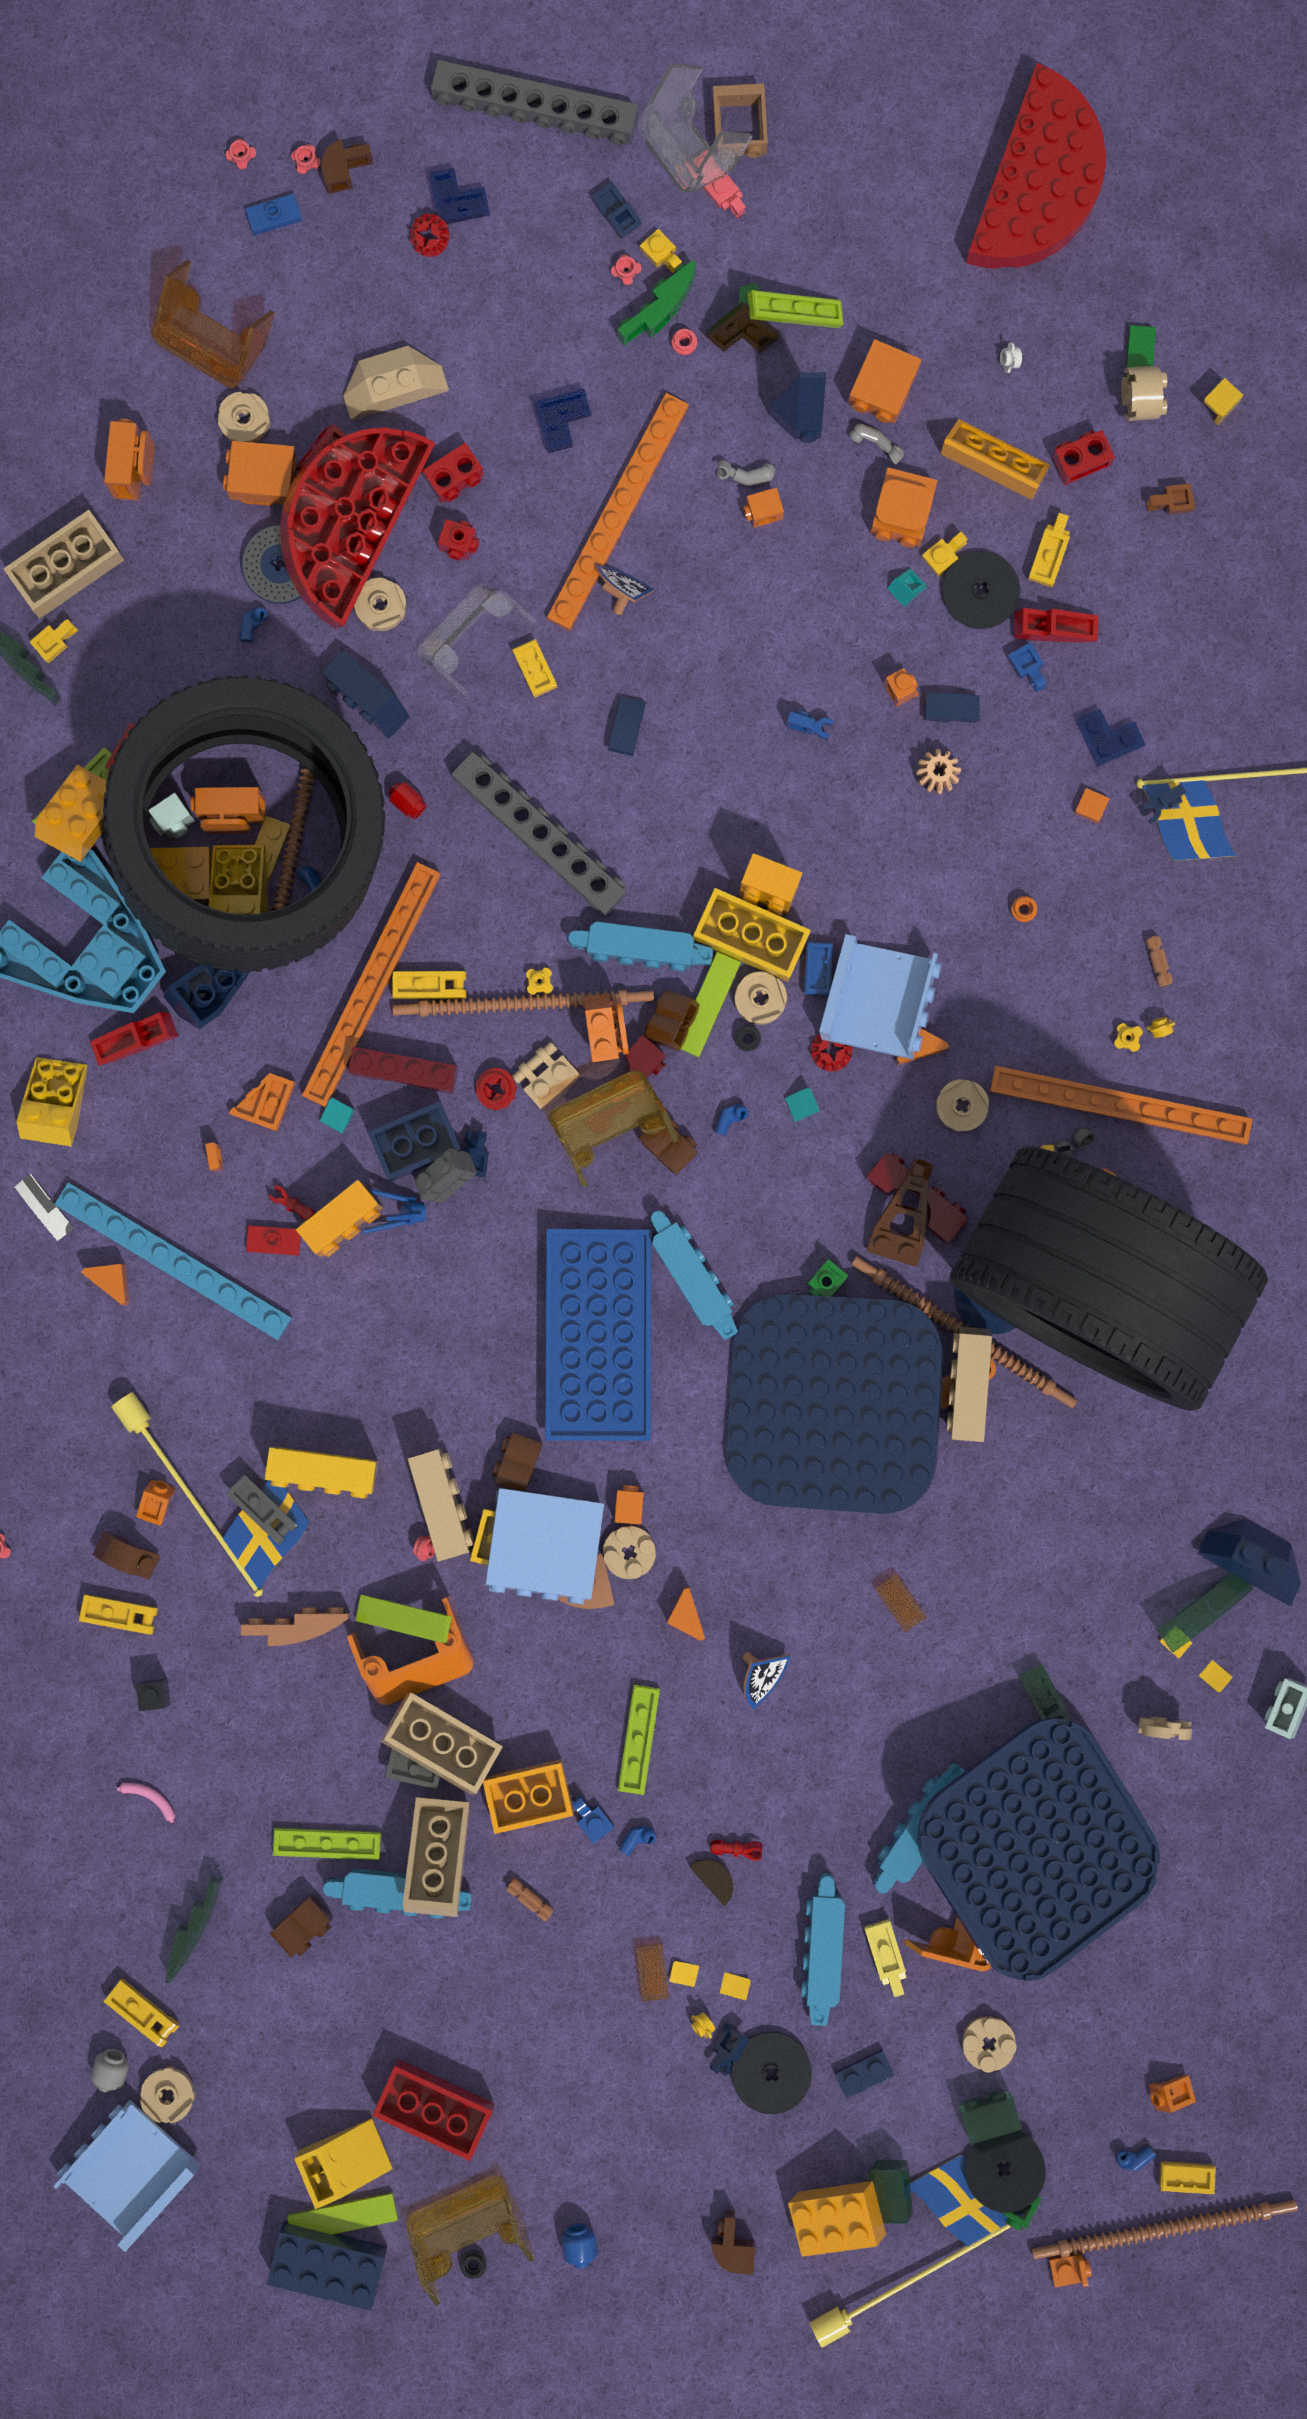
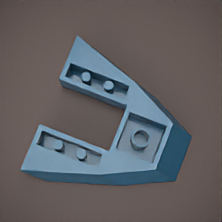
(113, 969)

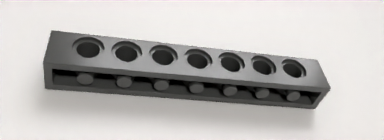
(525, 91)
(477, 766)

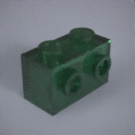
(990, 2116)
(892, 2190)

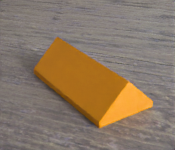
(994, 459)

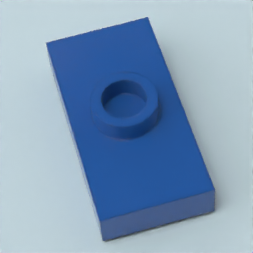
(273, 214)
(818, 968)

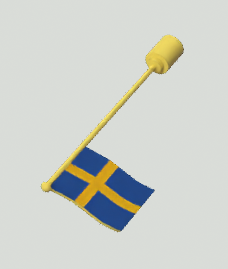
(1195, 825)
(245, 1540)
(956, 2208)

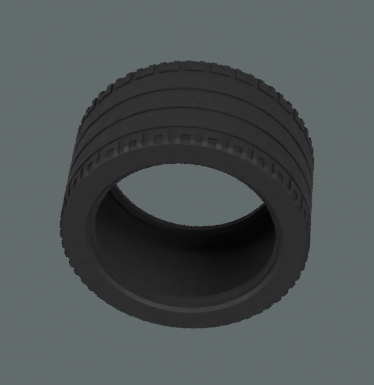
(262, 715)
(1110, 1276)

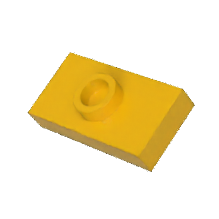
(534, 668)
(1187, 2177)

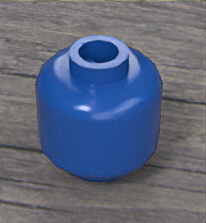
(579, 2245)

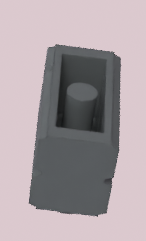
(445, 1175)

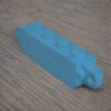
(641, 945)
(691, 1276)
(902, 1856)
(377, 1890)
(825, 1950)

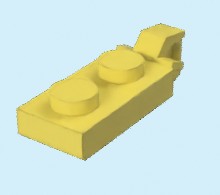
(886, 1955)

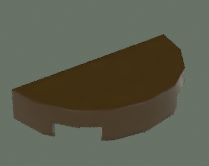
(715, 1877)

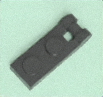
(261, 1508)

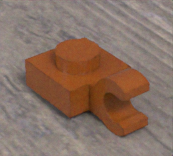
(1175, 498)

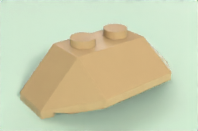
(392, 381)

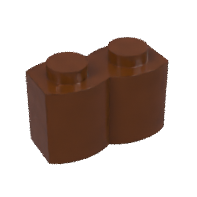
(672, 1020)
(671, 1155)
(517, 1463)
(301, 1926)

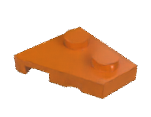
(266, 1102)

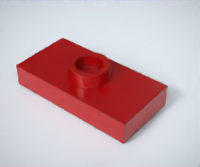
(273, 1240)

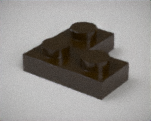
(739, 325)

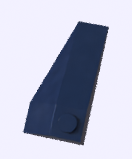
(801, 406)
(203, 993)

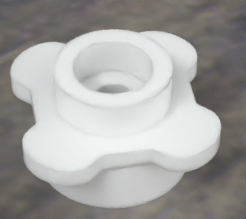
(1010, 357)

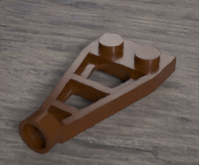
(896, 1244)

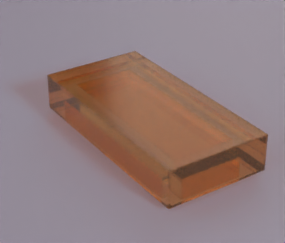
(900, 1602)
(652, 1972)

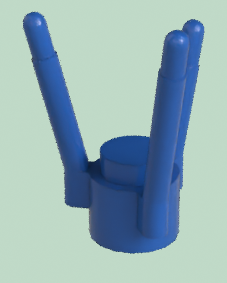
(409, 1214)

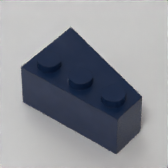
(366, 694)

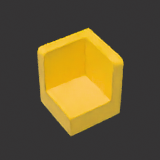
(1223, 399)

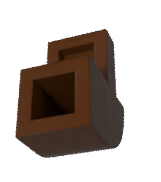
(338, 161)
(125, 1555)
(732, 2253)

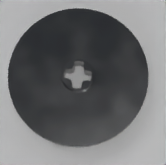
(987, 609)
(772, 2094)
(1005, 2193)

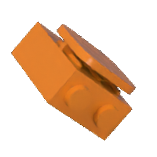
(884, 382)
(128, 459)
(259, 472)
(903, 507)
(228, 809)
(605, 1027)

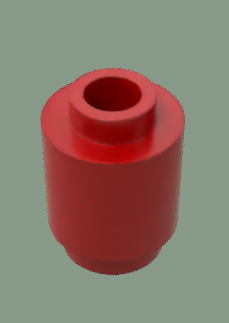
(407, 800)

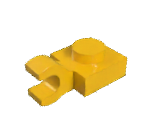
(660, 250)
(942, 555)
(50, 642)

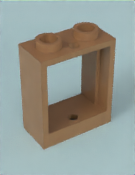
(743, 96)

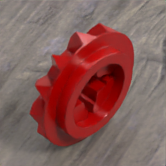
(438, 228)
(824, 1060)
(485, 1092)

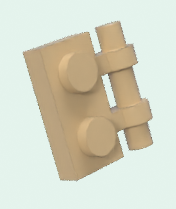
(551, 1081)

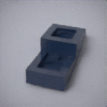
(616, 210)
(951, 706)
(626, 726)

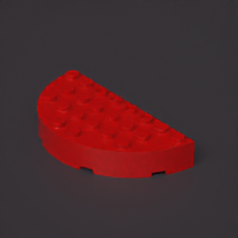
(1044, 179)
(344, 513)

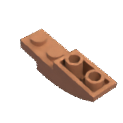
(306, 1626)

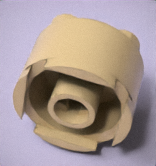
(1144, 393)

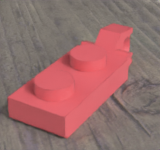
(726, 195)

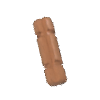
(1159, 961)
(529, 1899)

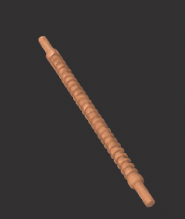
(294, 837)
(424, 1008)
(879, 1277)
(1263, 2211)

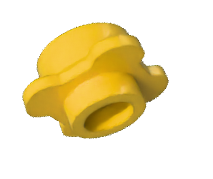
(533, 976)
(1161, 1027)
(1134, 1033)
(702, 2025)

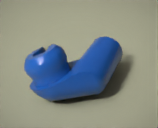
(250, 621)
(310, 877)
(730, 1115)
(637, 1836)
(1133, 2160)

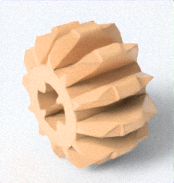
(928, 767)

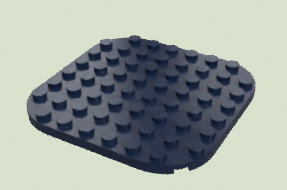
(835, 1403)
(1038, 1848)

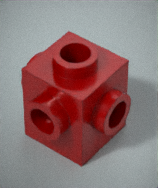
(458, 540)

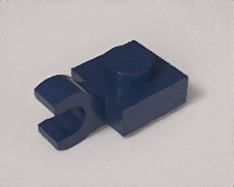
(1170, 799)
(476, 1144)
(730, 2047)

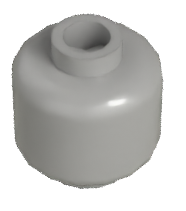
(109, 2070)

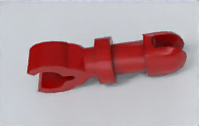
(292, 1204)
(747, 1850)

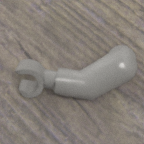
(863, 431)
(750, 478)

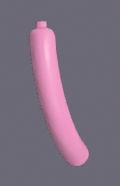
(151, 1794)

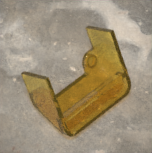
(607, 1114)
(459, 2222)

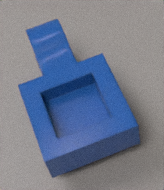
(1026, 663)
(804, 723)
(593, 1821)

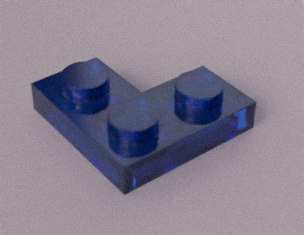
(456, 205)
(556, 412)
(1103, 743)

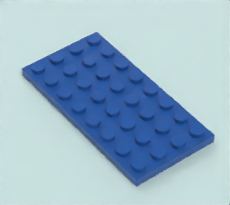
(598, 1335)

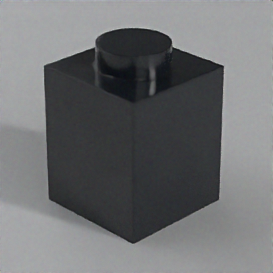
(153, 1694)

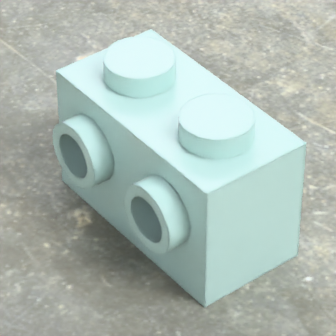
(171, 817)
(1288, 1708)

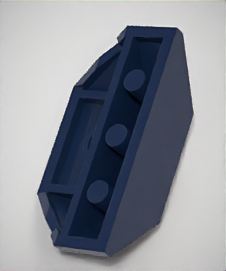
(1254, 1557)

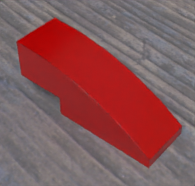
(1055, 625)
(134, 1038)

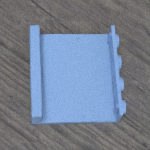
(879, 999)
(544, 1546)
(129, 2171)

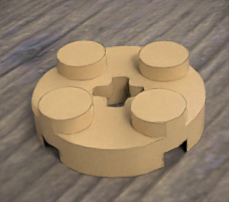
(246, 404)
(393, 612)
(773, 1006)
(947, 1103)
(615, 1558)
(1161, 1728)
(988, 2059)
(169, 2079)

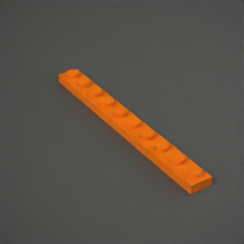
(618, 511)
(371, 984)
(1121, 1105)

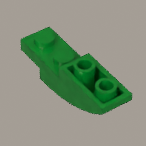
(667, 298)

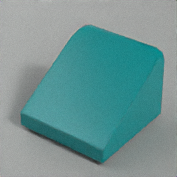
(907, 587)
(802, 1104)
(337, 1115)

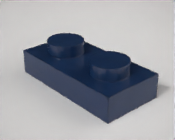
(864, 2074)

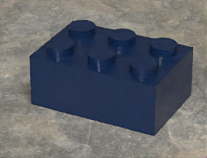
(413, 1141)

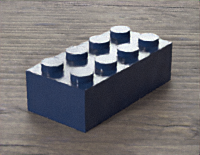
(327, 2266)

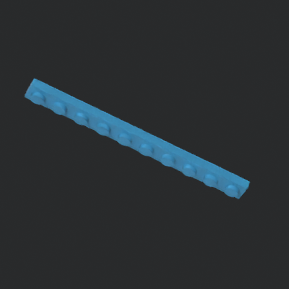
(173, 1261)

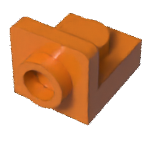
(155, 1502)
(1172, 2094)
(1070, 2270)

